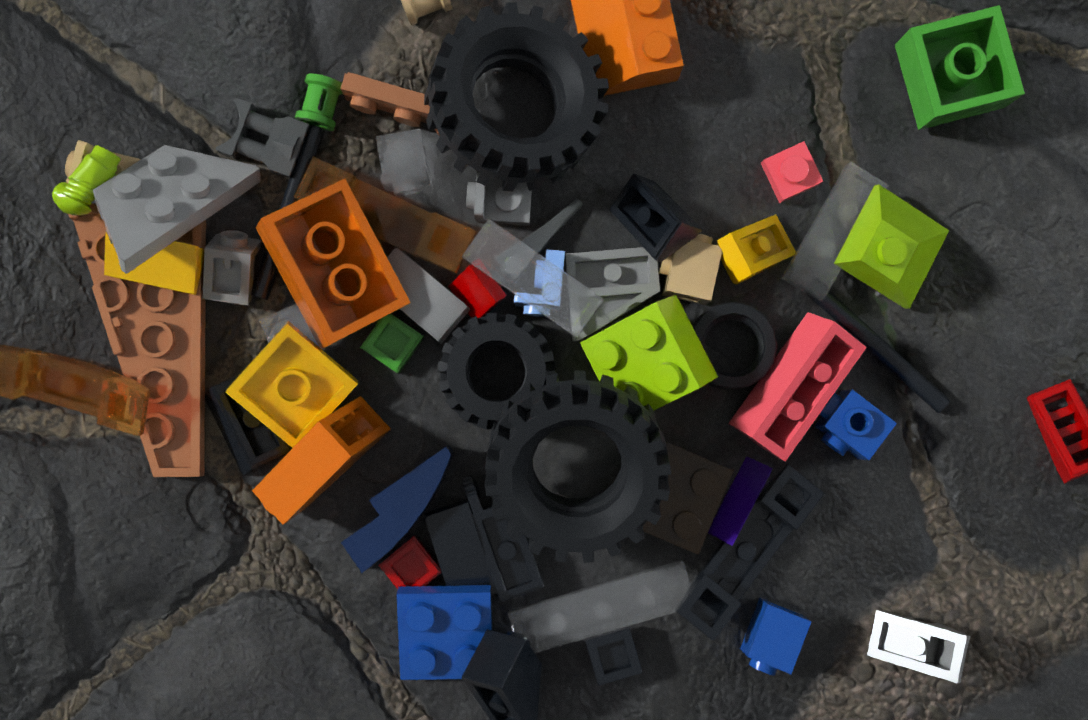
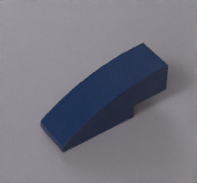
(398, 510)

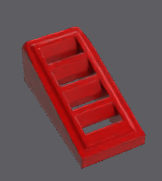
(1053, 438)

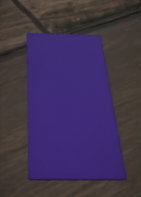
(739, 500)

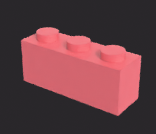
(797, 385)

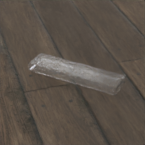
(602, 607)

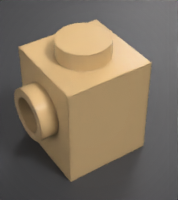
(692, 270)

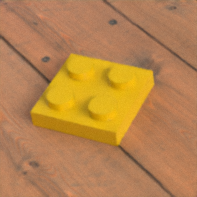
(291, 385)

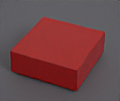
(477, 291)
(411, 565)

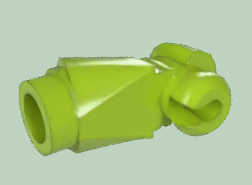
(93, 171)

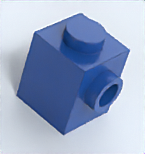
(853, 425)

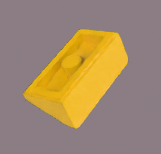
(172, 268)

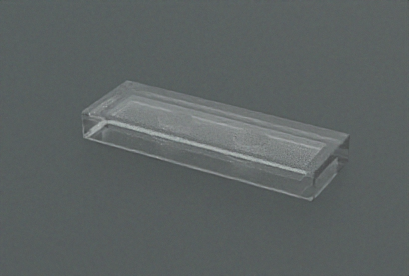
(813, 263)
(532, 278)

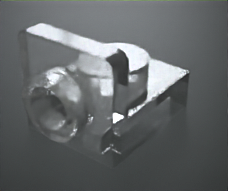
(403, 162)

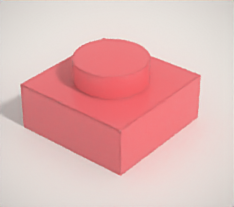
(791, 172)

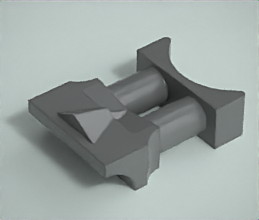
(282, 147)

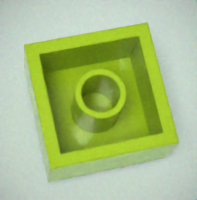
(652, 354)

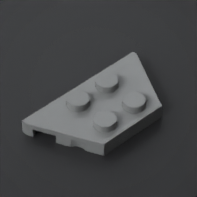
(167, 198)

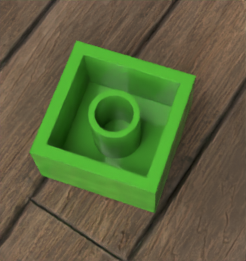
(959, 67)

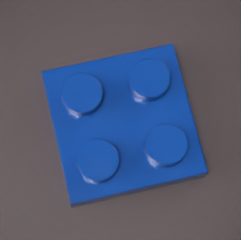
(440, 629)

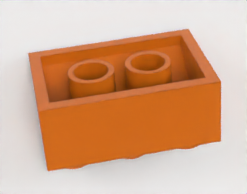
(633, 41)
(332, 263)

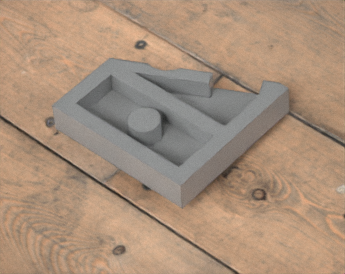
(619, 277)

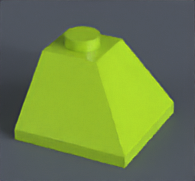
(891, 246)

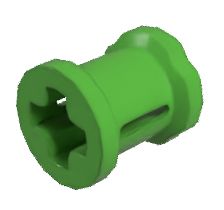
(318, 86)

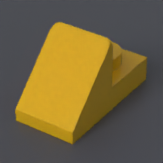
(755, 249)

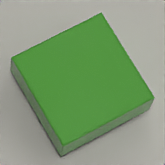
(392, 342)

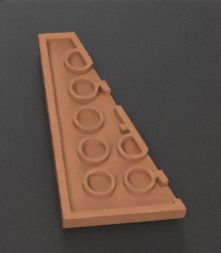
(159, 346)

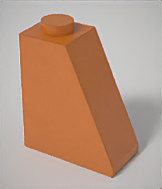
(320, 459)

